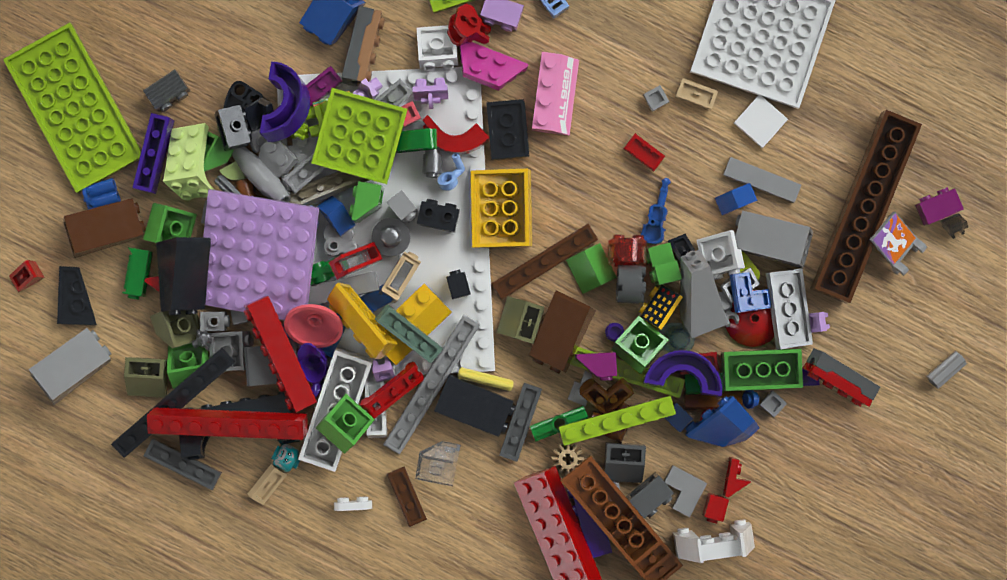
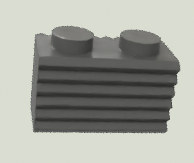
(167, 90)

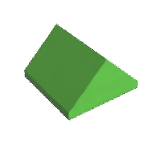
(591, 268)

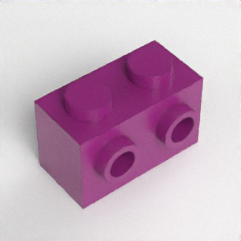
(939, 206)

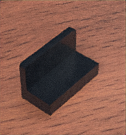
(255, 111)

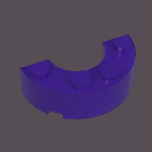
(294, 106)
(686, 362)

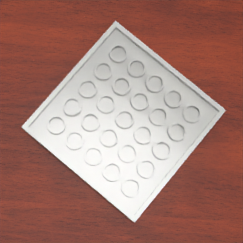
(763, 46)

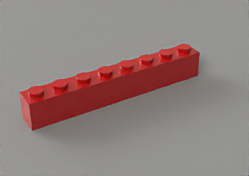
(227, 423)

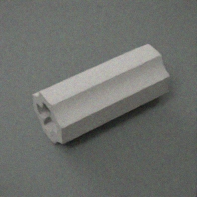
(946, 369)

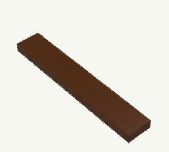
(544, 261)

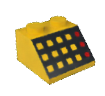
(660, 306)

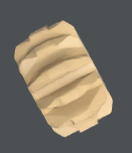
(572, 453)

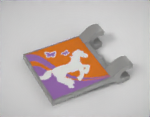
(895, 241)

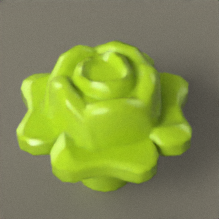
(302, 132)

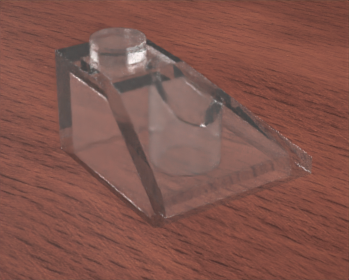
(438, 463)

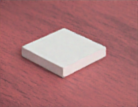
(760, 121)

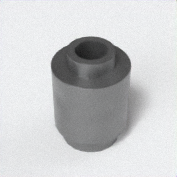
(432, 163)

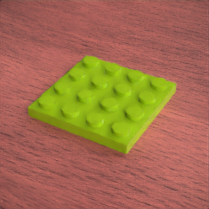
(359, 136)

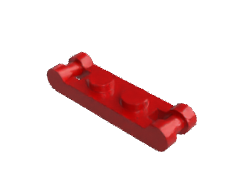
(392, 390)

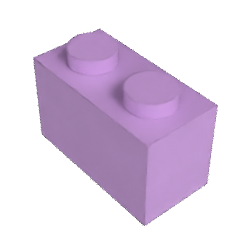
(502, 13)

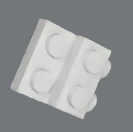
(436, 48)
(721, 253)

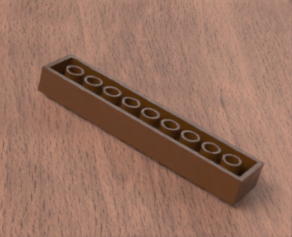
(866, 206)

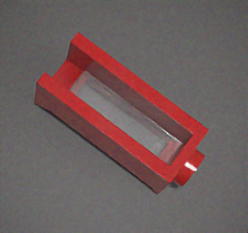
(355, 260)

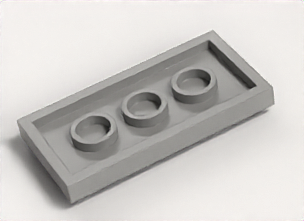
(789, 309)

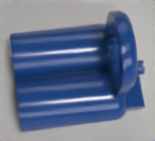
(101, 194)

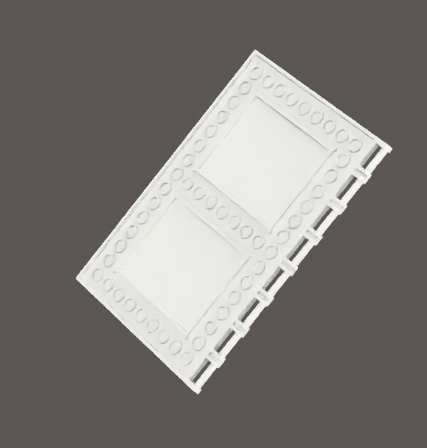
(437, 249)

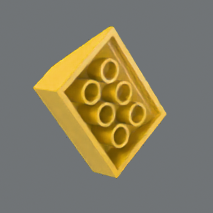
(501, 208)

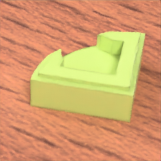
(233, 172)

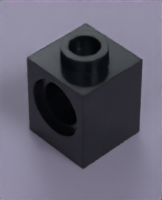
(458, 284)

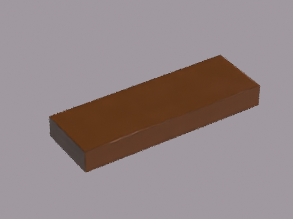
(706, 402)
(406, 496)

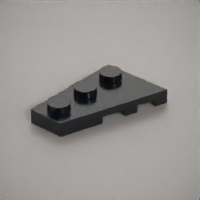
(73, 299)

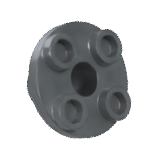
(391, 236)

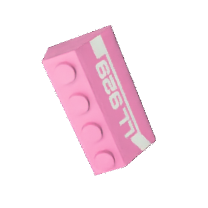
(555, 94)

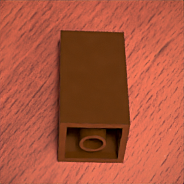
(103, 227)
(561, 332)

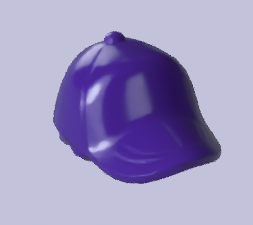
(314, 365)

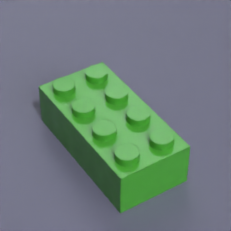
(762, 369)

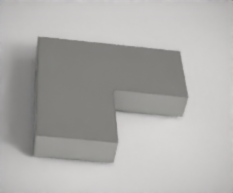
(690, 490)

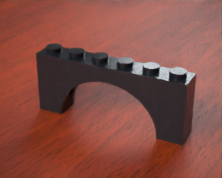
(194, 446)

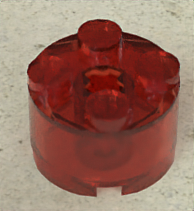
(627, 250)

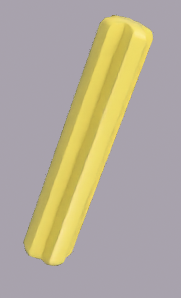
(486, 379)

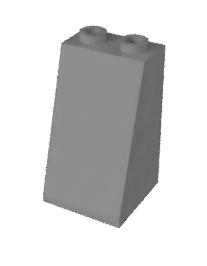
(773, 238)
(701, 304)
(70, 365)

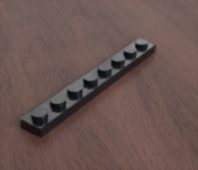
(176, 398)

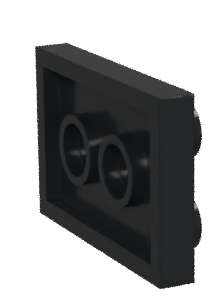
(507, 129)

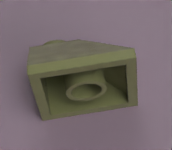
(176, 329)

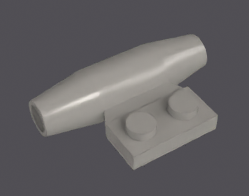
(264, 170)

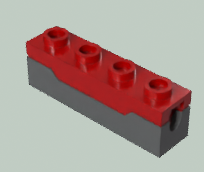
(840, 377)

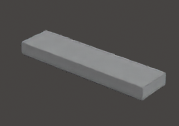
(762, 179)

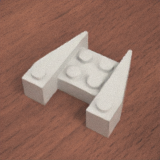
(696, 549)

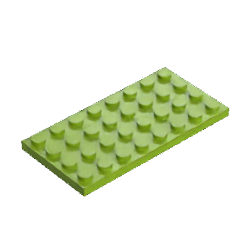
(73, 107)

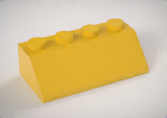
(423, 311)
(361, 321)

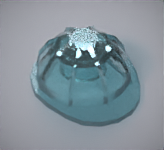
(677, 337)

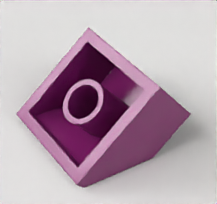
(599, 364)

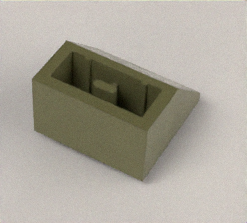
(520, 319)
(146, 377)

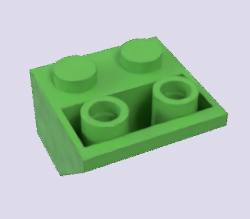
(367, 200)

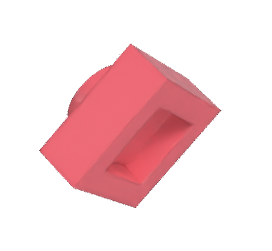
(412, 114)

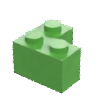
(662, 264)

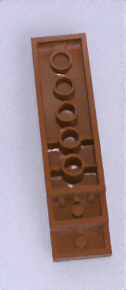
(621, 521)

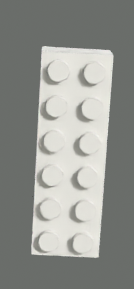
(345, 376)

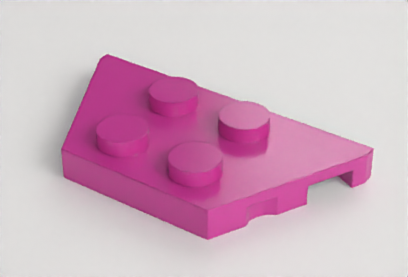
(489, 66)

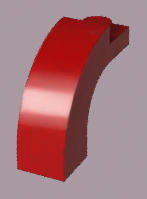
(461, 144)

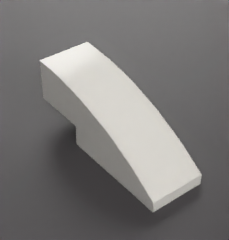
(378, 428)

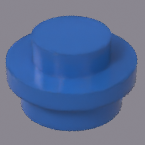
(750, 399)

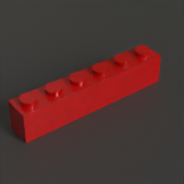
(280, 354)

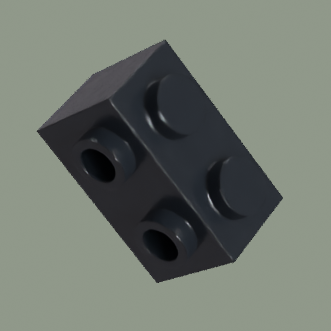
(438, 216)

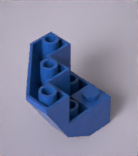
(723, 425)

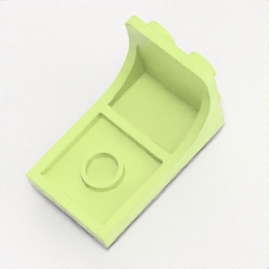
(185, 162)

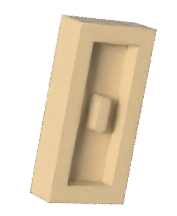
(696, 94)
(267, 484)

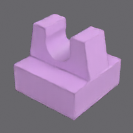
(818, 322)
(383, 371)

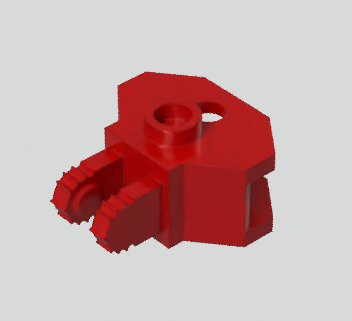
(467, 26)

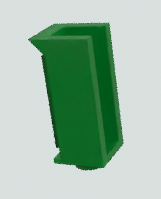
(137, 271)

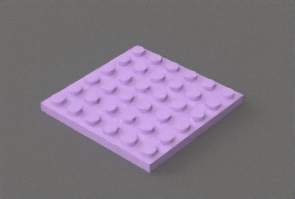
(259, 251)

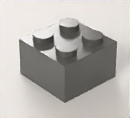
(650, 495)

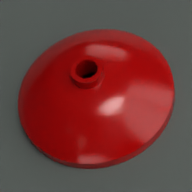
(749, 332)

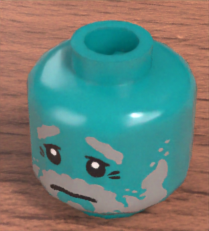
(285, 457)

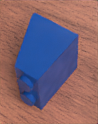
(330, 18)

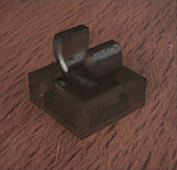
(954, 224)

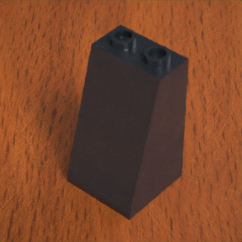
(183, 274)
(474, 406)

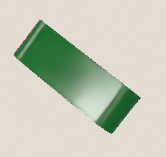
(417, 140)

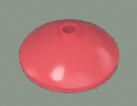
(313, 325)

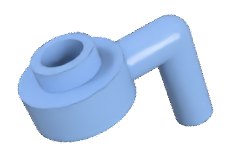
(449, 179)

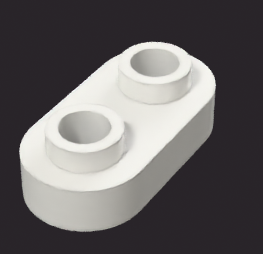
(344, 504)

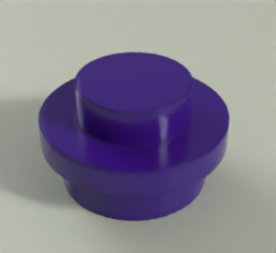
(614, 331)

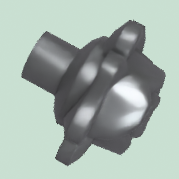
(202, 339)

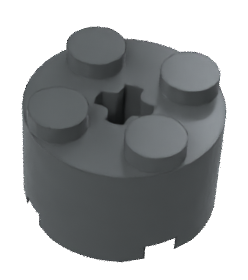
(630, 284)

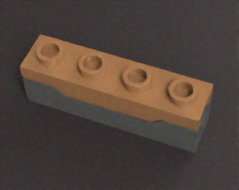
(362, 46)

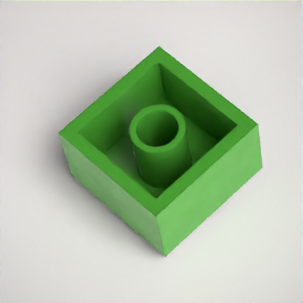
(639, 344)

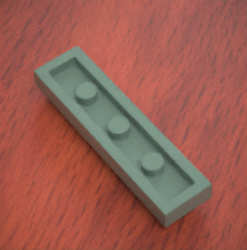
(408, 333)

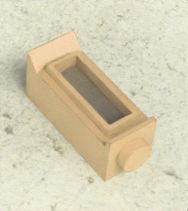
(400, 276)

